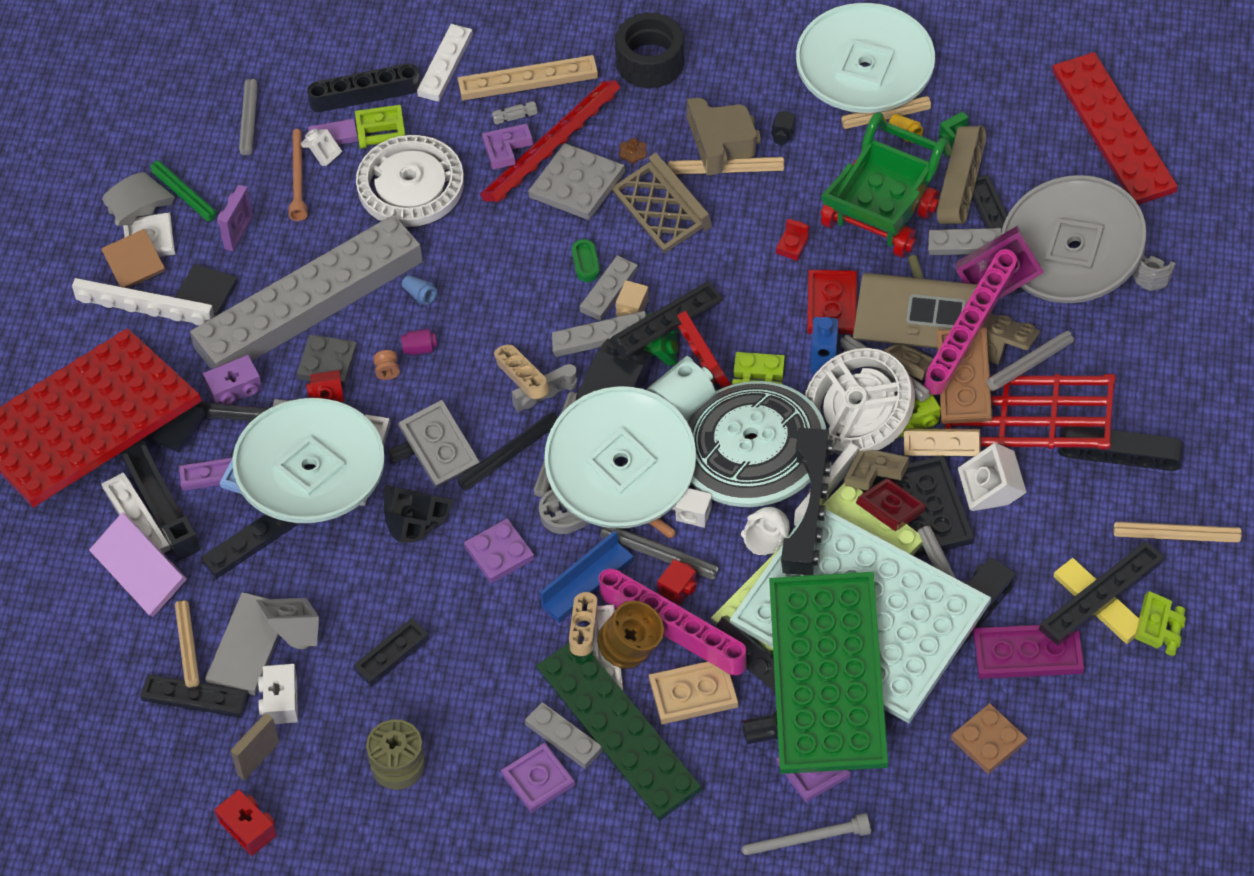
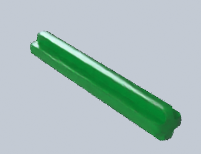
(183, 190)

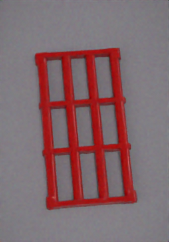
(1053, 421)

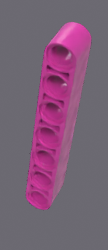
(968, 331)
(678, 623)

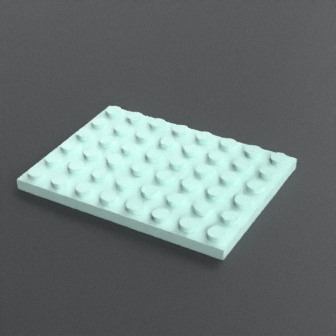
(918, 608)

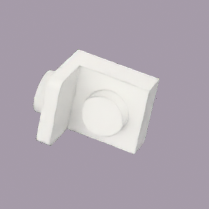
(321, 145)

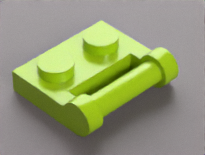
(376, 121)

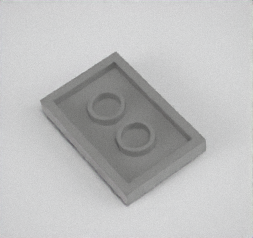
(438, 443)

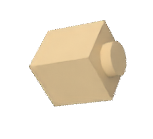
(632, 299)

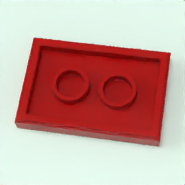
(833, 296)

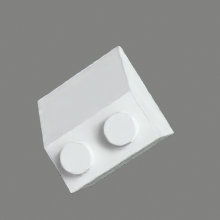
(992, 478)

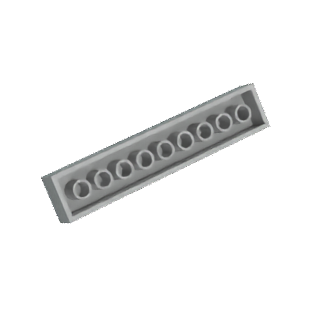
(308, 294)

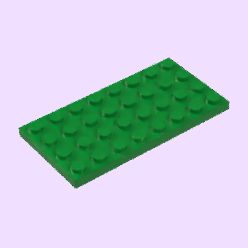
(827, 673)

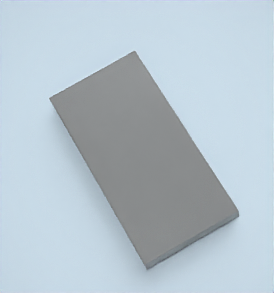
(244, 648)

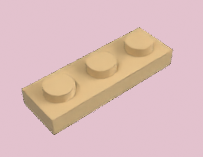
(942, 442)

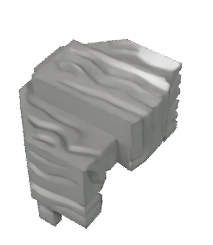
(1152, 273)

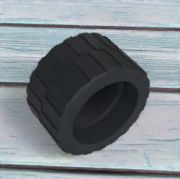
(649, 30)

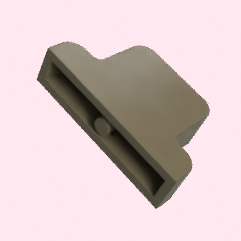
(721, 133)

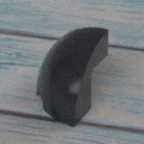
(413, 513)

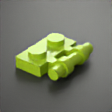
(758, 366)
(1153, 623)

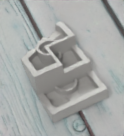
(135, 197)

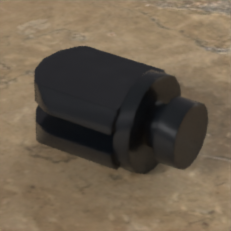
(783, 127)

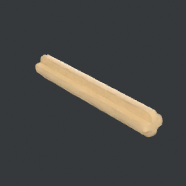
(913, 106)
(187, 643)

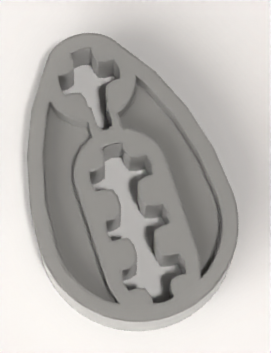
(562, 522)

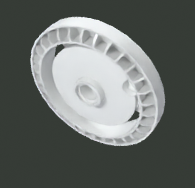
(410, 180)
(880, 413)

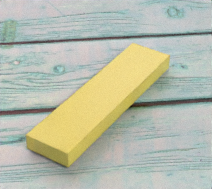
(1115, 616)

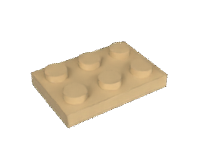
(692, 692)

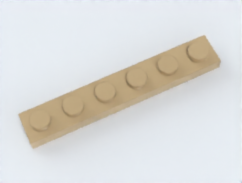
(527, 77)

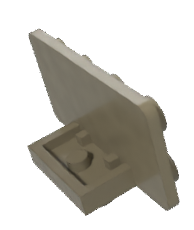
(1004, 331)

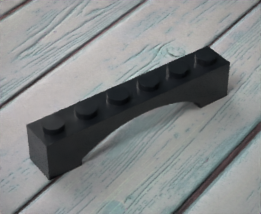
(160, 502)
(800, 550)

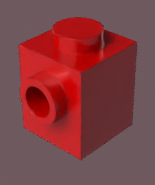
(325, 386)
(677, 582)

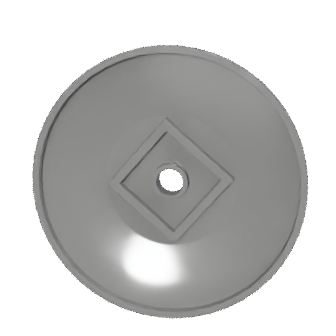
(1084, 211)

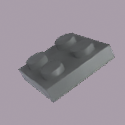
(326, 355)

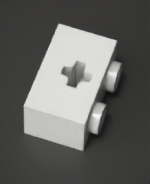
(281, 681)

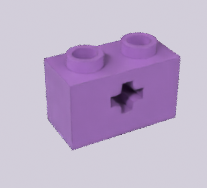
(232, 381)

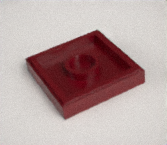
(891, 504)

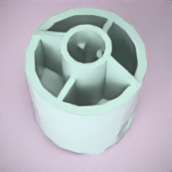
(685, 386)

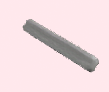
(248, 117)

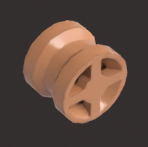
(386, 365)

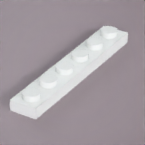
(142, 302)

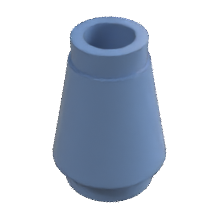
(421, 290)

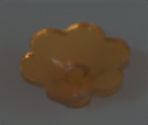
(632, 150)

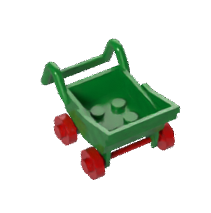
(885, 187)

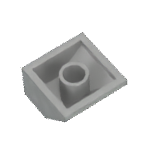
(292, 620)

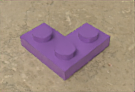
(502, 141)

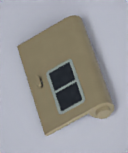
(908, 309)

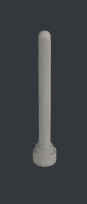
(858, 825)

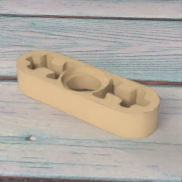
(587, 632)

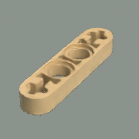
(518, 369)

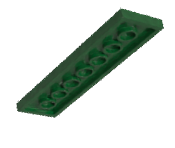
(620, 730)

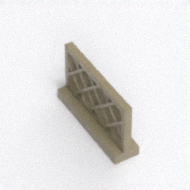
(675, 189)

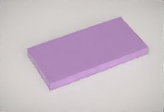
(138, 564)

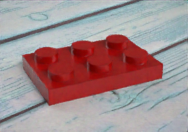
(702, 350)

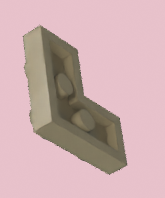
(875, 463)

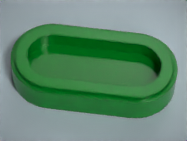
(585, 260)

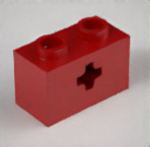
(246, 822)

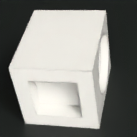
(694, 508)

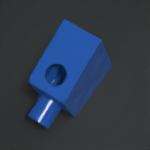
(823, 337)

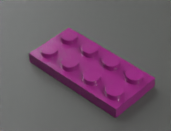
(1024, 653)

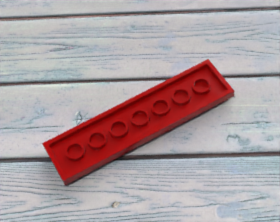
(1114, 128)

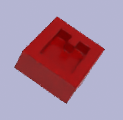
(793, 240)

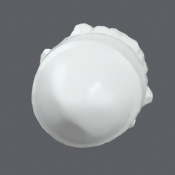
(766, 531)

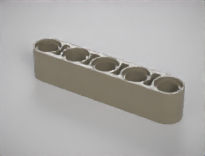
(961, 175)

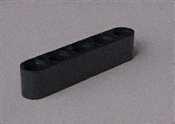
(363, 87)
(1126, 449)

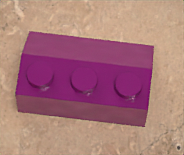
(975, 264)

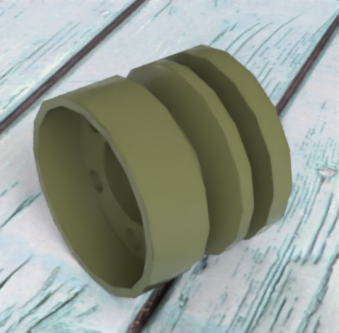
(396, 754)

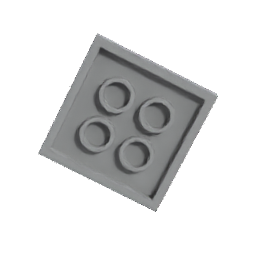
(576, 181)

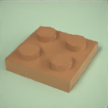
(989, 738)

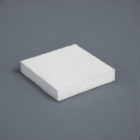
(158, 229)

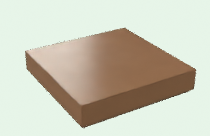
(133, 259)

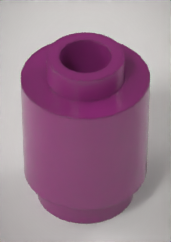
(418, 342)

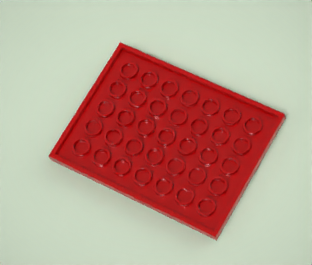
(87, 415)

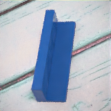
(583, 576)

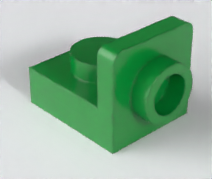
(949, 127)

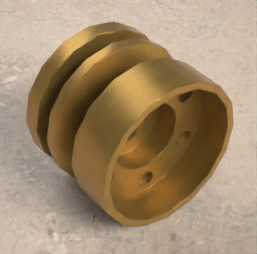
(630, 634)

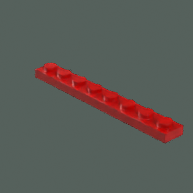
(555, 136)

